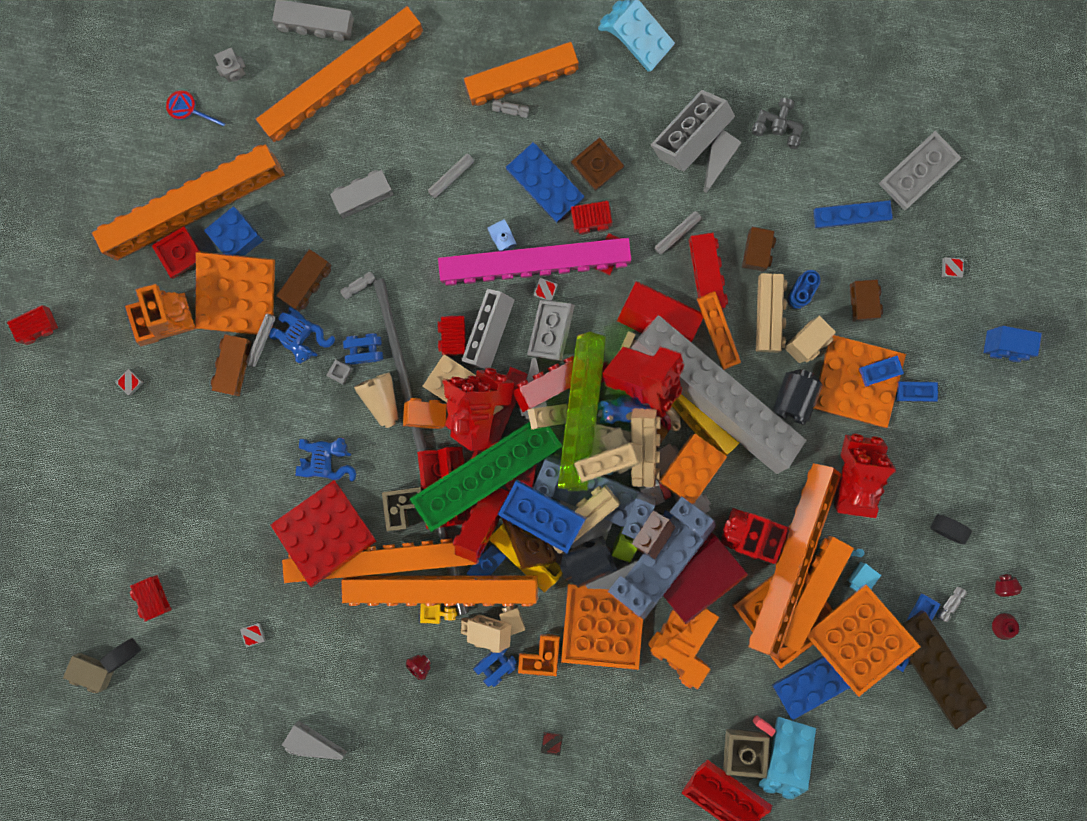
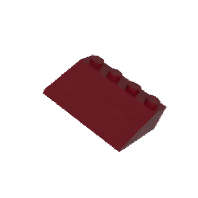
(704, 579)

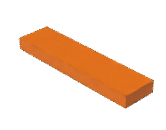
(718, 330)

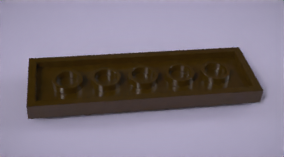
(942, 672)

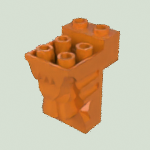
(159, 315)
(680, 644)

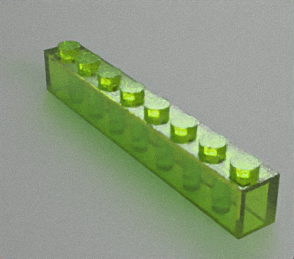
(582, 408)

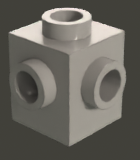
(230, 65)

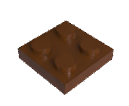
(597, 164)

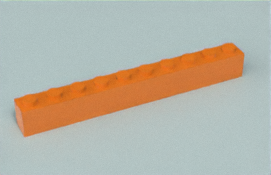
(340, 74)
(389, 560)
(794, 560)
(440, 589)

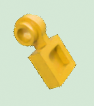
(433, 614)

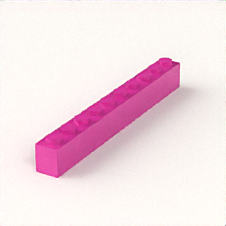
(534, 261)

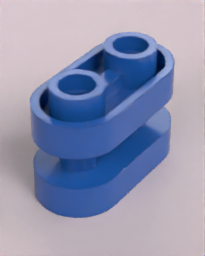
(803, 289)
(370, 341)
(494, 677)

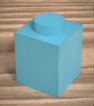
(863, 575)

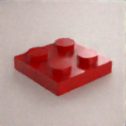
(177, 252)

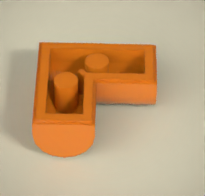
(543, 663)

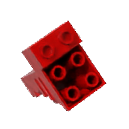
(647, 377)
(472, 405)
(863, 475)
(754, 535)

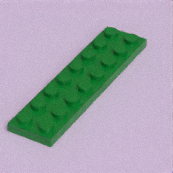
(484, 474)

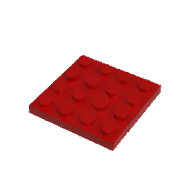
(323, 533)

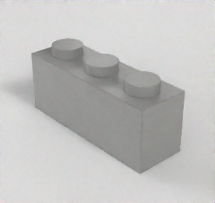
(361, 193)

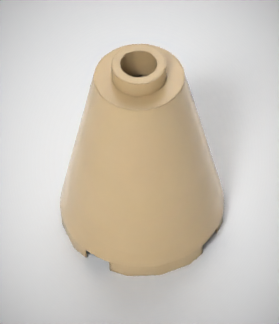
(379, 399)

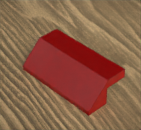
(646, 304)
(436, 465)
(724, 795)

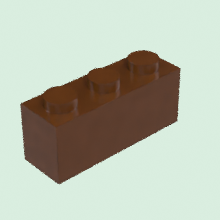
(305, 280)

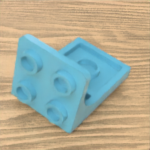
(638, 32)
(790, 759)

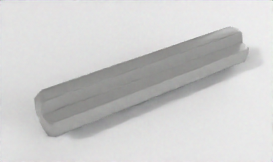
(450, 175)
(678, 232)
(260, 340)

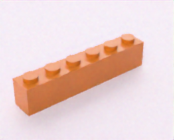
(521, 74)
(816, 589)

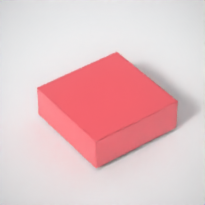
(765, 726)

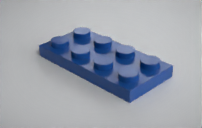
(545, 182)
(542, 516)
(809, 687)

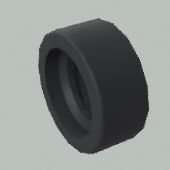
(951, 529)
(120, 655)

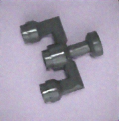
(780, 123)

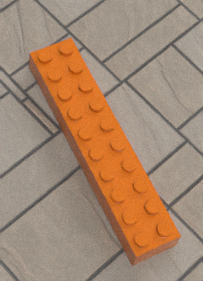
(188, 203)

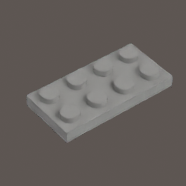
(919, 170)

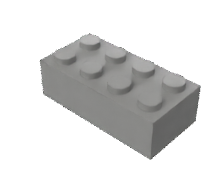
(693, 130)

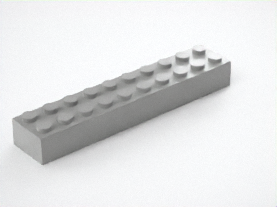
(725, 399)

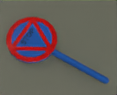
(182, 105)

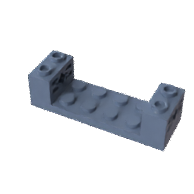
(630, 514)
(652, 577)

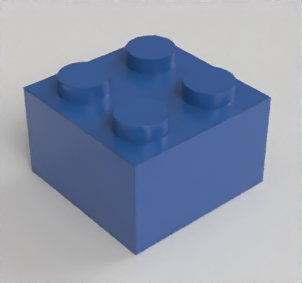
(233, 233)
(1012, 343)

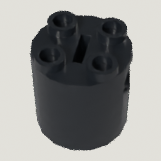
(798, 396)
(587, 562)

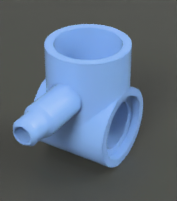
(502, 236)

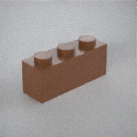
(231, 365)

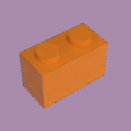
(424, 414)

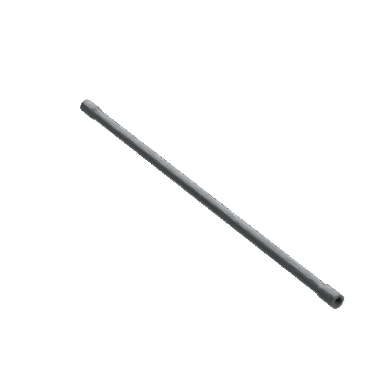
(382, 295)

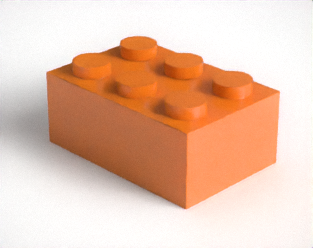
(692, 468)

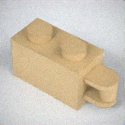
(487, 632)

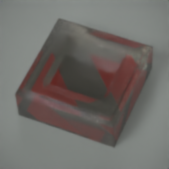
(551, 743)

